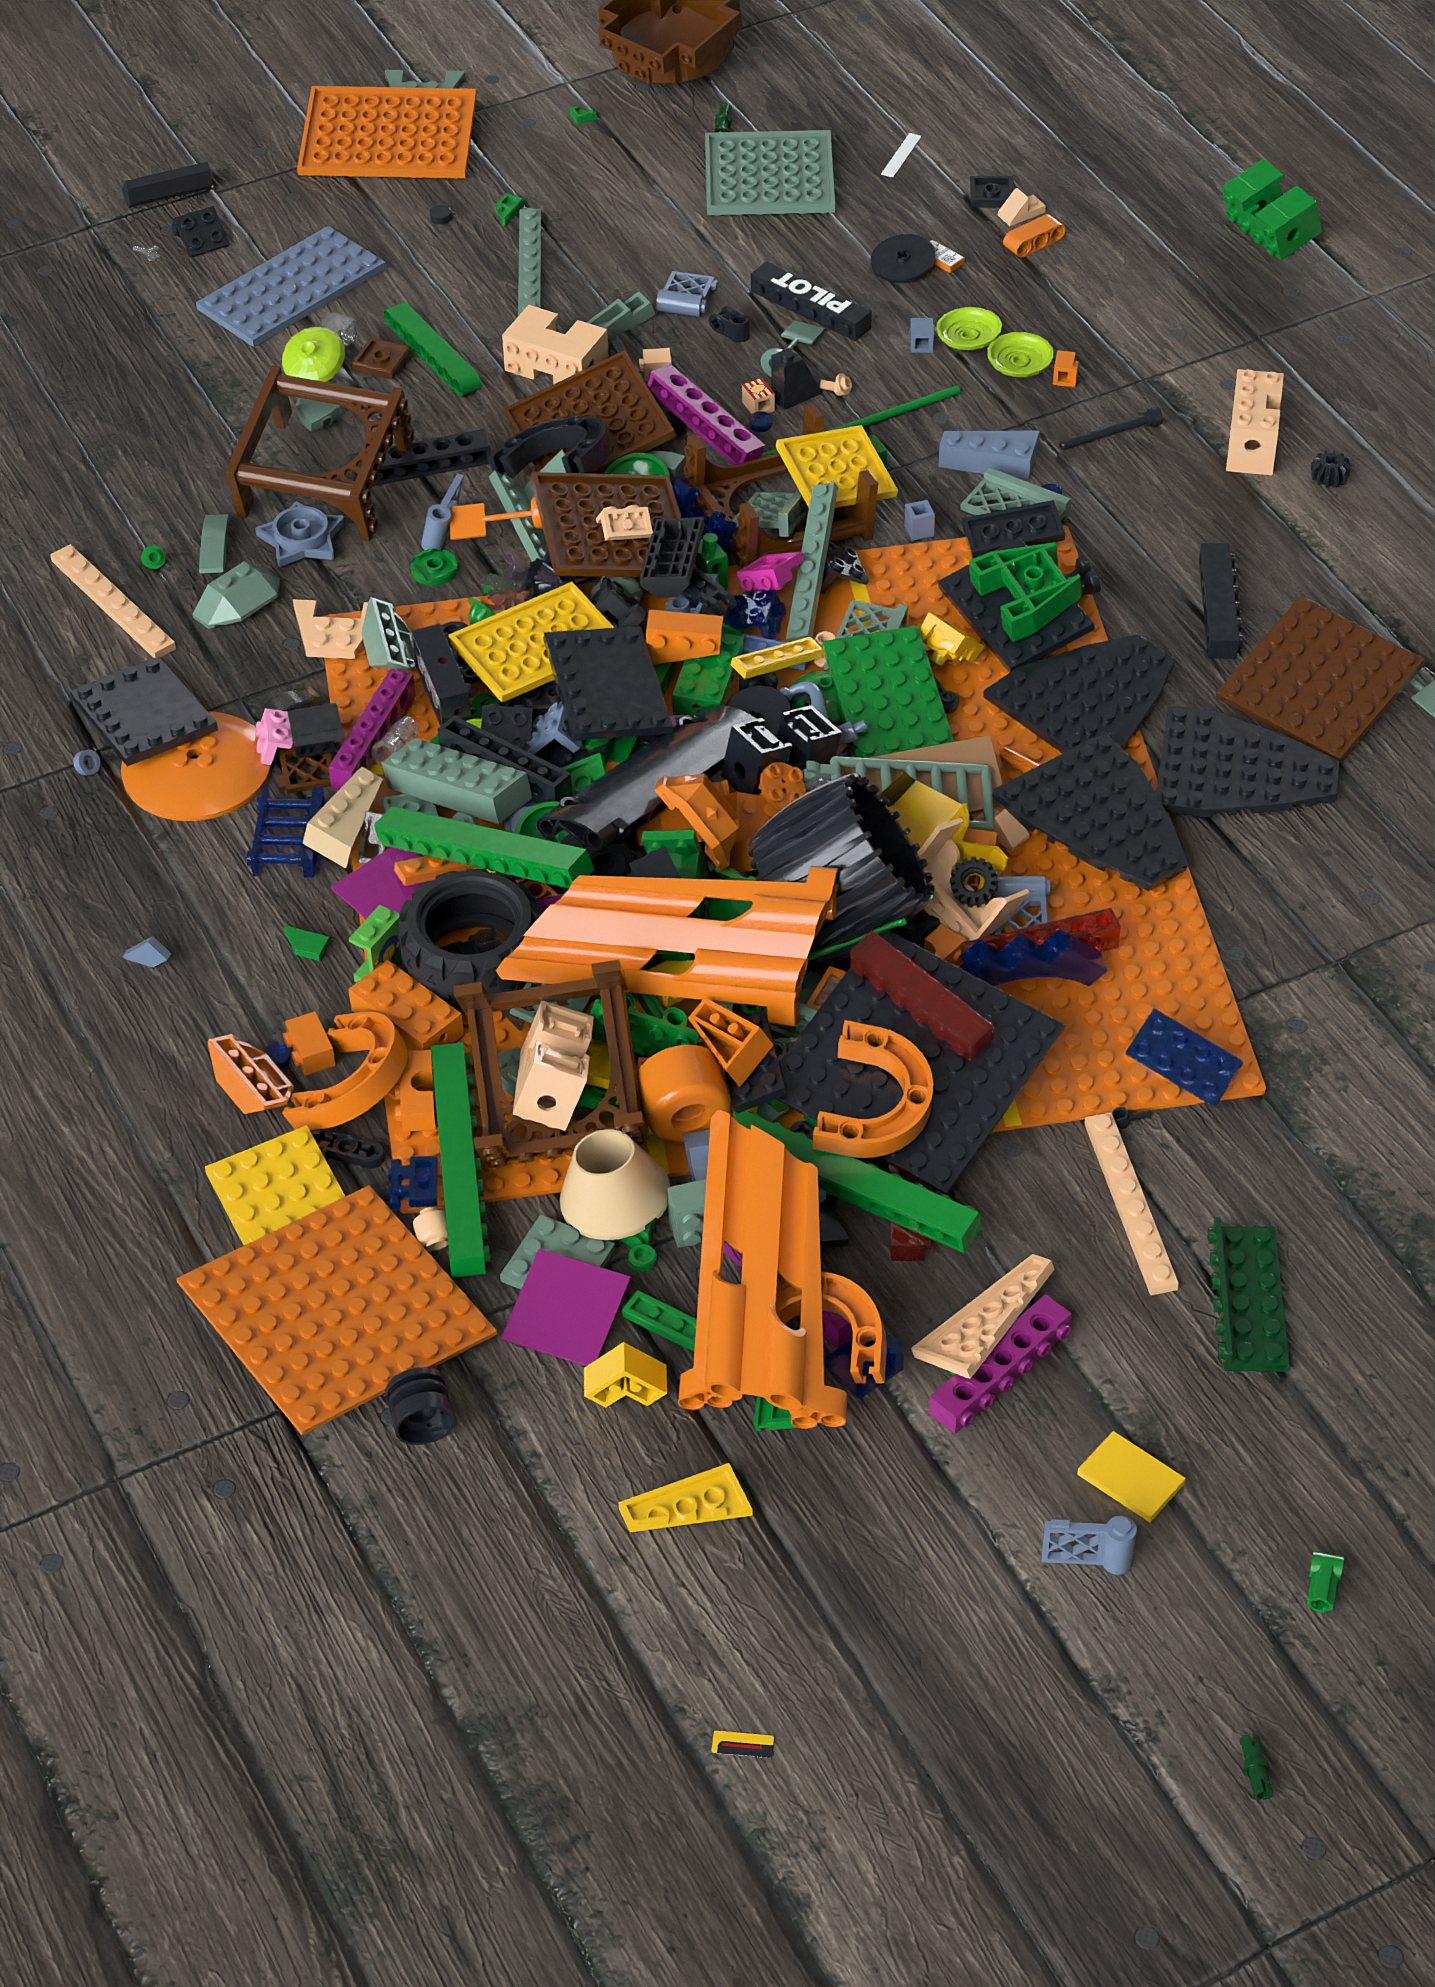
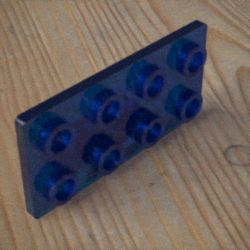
(1184, 1057)

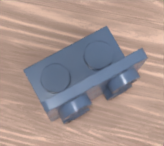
(551, 726)

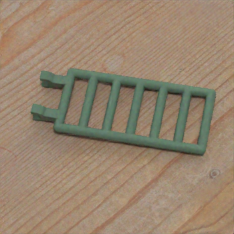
(815, 770)

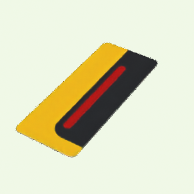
(742, 1744)

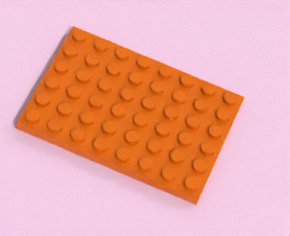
(387, 132)

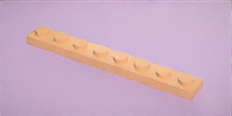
(113, 601)
(1131, 1204)

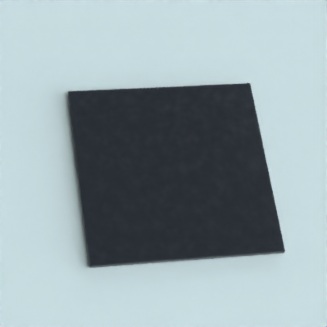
(966, 1093)

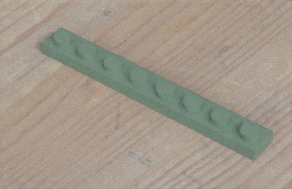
(529, 259)
(812, 568)

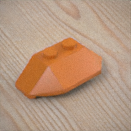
(248, 1075)

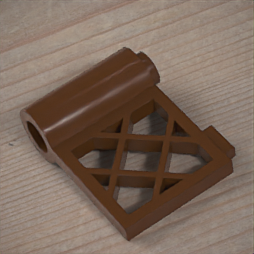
(309, 779)

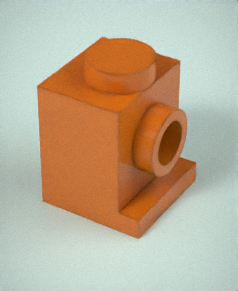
(1065, 369)

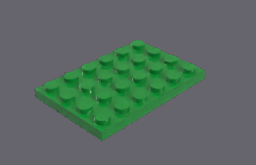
(891, 688)

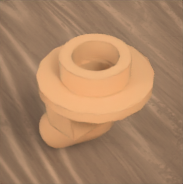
(841, 385)

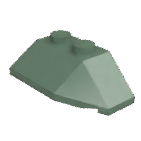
(236, 595)
(387, 638)

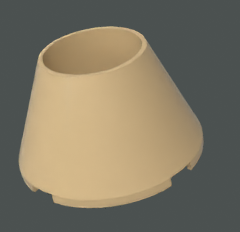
(612, 1187)

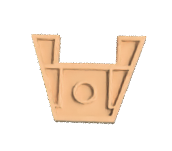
(328, 635)

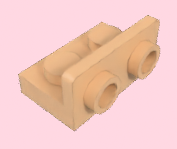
(625, 523)

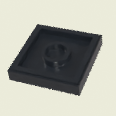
(990, 191)

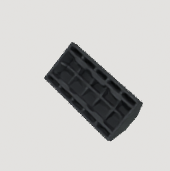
(167, 184)
(671, 556)

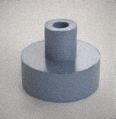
(87, 762)

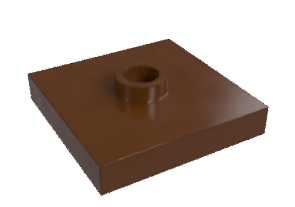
(381, 358)

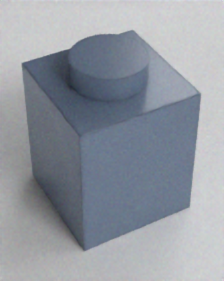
(921, 335)
(919, 520)

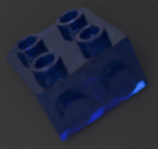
(759, 610)
(840, 1364)

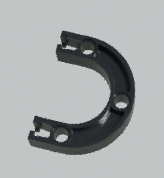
(583, 433)

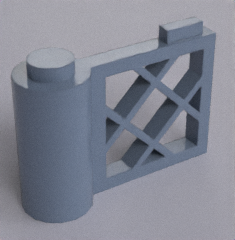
(685, 300)
(439, 517)
(1038, 891)
(1112, 1543)

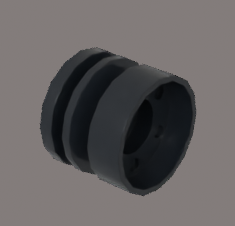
(419, 1406)

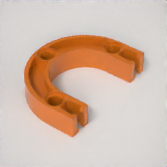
(366, 1085)
(899, 1126)
(856, 1307)

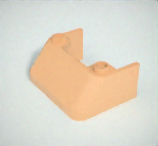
(967, 922)

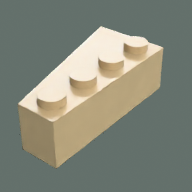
(340, 821)

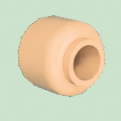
(431, 1229)

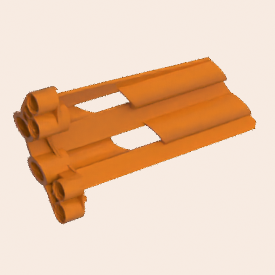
(629, 919)
(769, 1212)

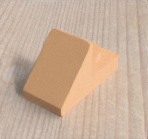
(1020, 208)
(1009, 830)

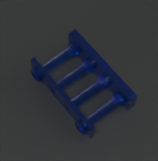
(308, 857)

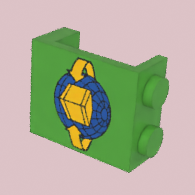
(380, 939)

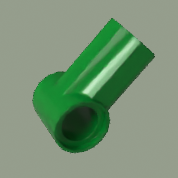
(1324, 1575)

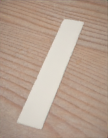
(901, 154)

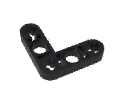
(355, 1156)

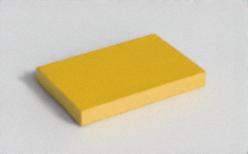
(1131, 1476)

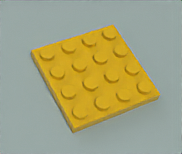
(835, 458)
(274, 1184)

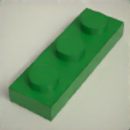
(661, 1319)

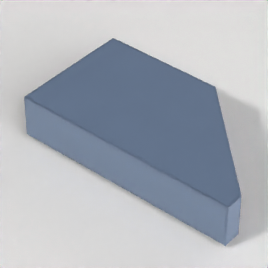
(148, 953)

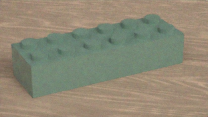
(457, 780)

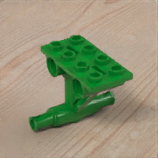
(649, 1031)

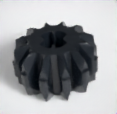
(1330, 469)

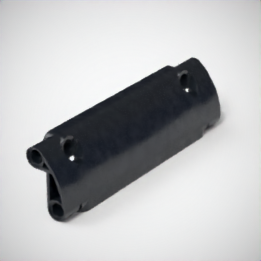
(626, 794)

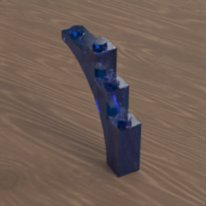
(1023, 959)

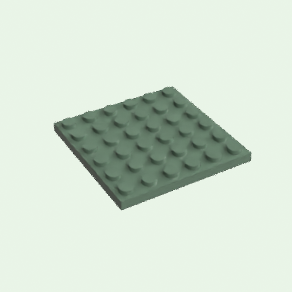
(769, 172)

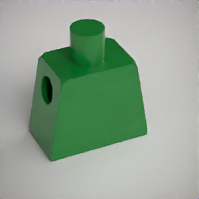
(712, 559)

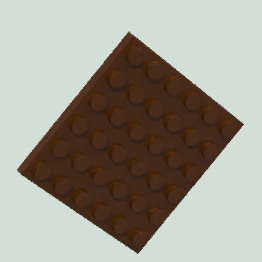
(605, 391)
(569, 513)
(1320, 679)

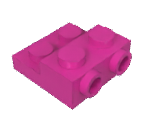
(769, 571)

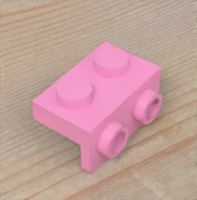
(273, 732)

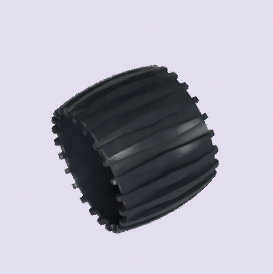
(856, 832)

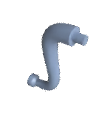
(848, 730)

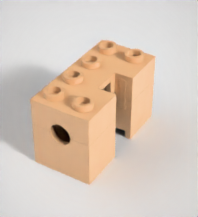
(535, 346)
(1255, 422)
(553, 1065)

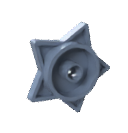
(301, 533)

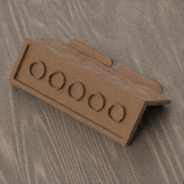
(968, 751)

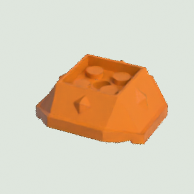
(705, 811)

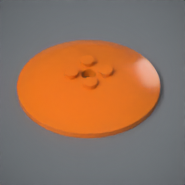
(205, 787)

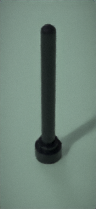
(1151, 417)

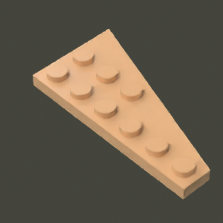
(976, 1329)

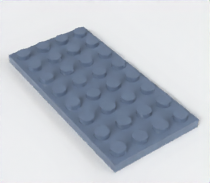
(290, 286)

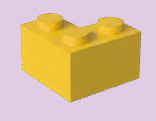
(625, 1373)

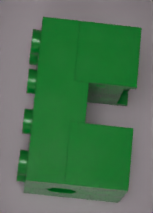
(1268, 215)

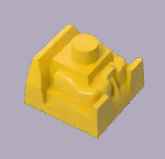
(948, 641)

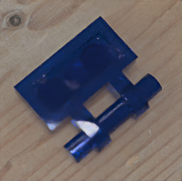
(422, 1182)

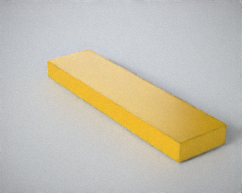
(777, 657)

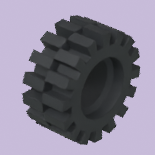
(970, 867)

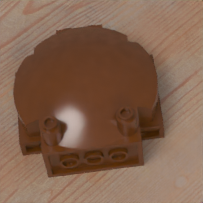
(669, 37)

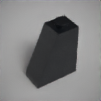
(791, 379)

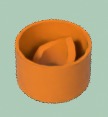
(682, 1091)

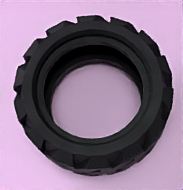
(459, 902)

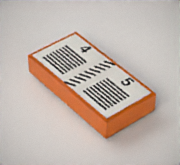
(946, 258)

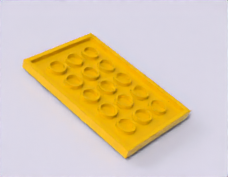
(510, 646)

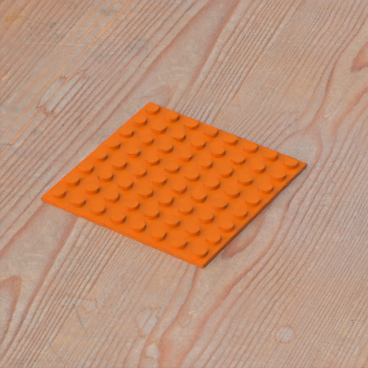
(335, 1308)

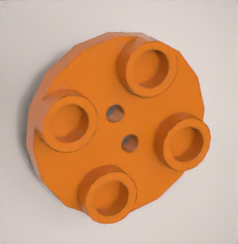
(779, 793)

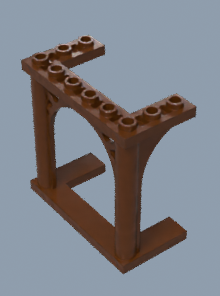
(346, 495)
(748, 540)
(496, 1143)

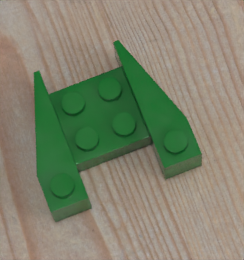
(1032, 580)

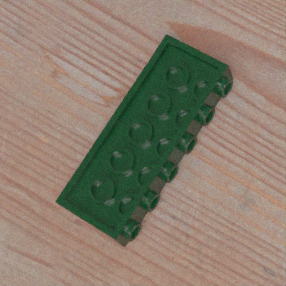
(1248, 1298)

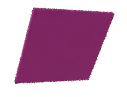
(377, 884)
(566, 1308)

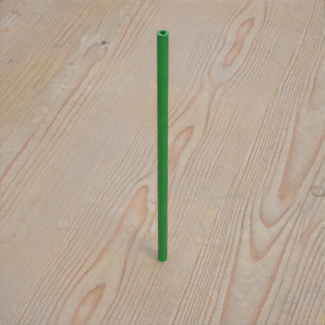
(895, 411)

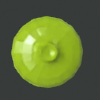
(968, 328)
(314, 354)
(1020, 354)

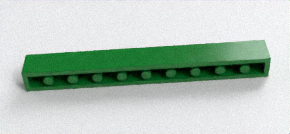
(483, 847)
(458, 1160)
(879, 1191)

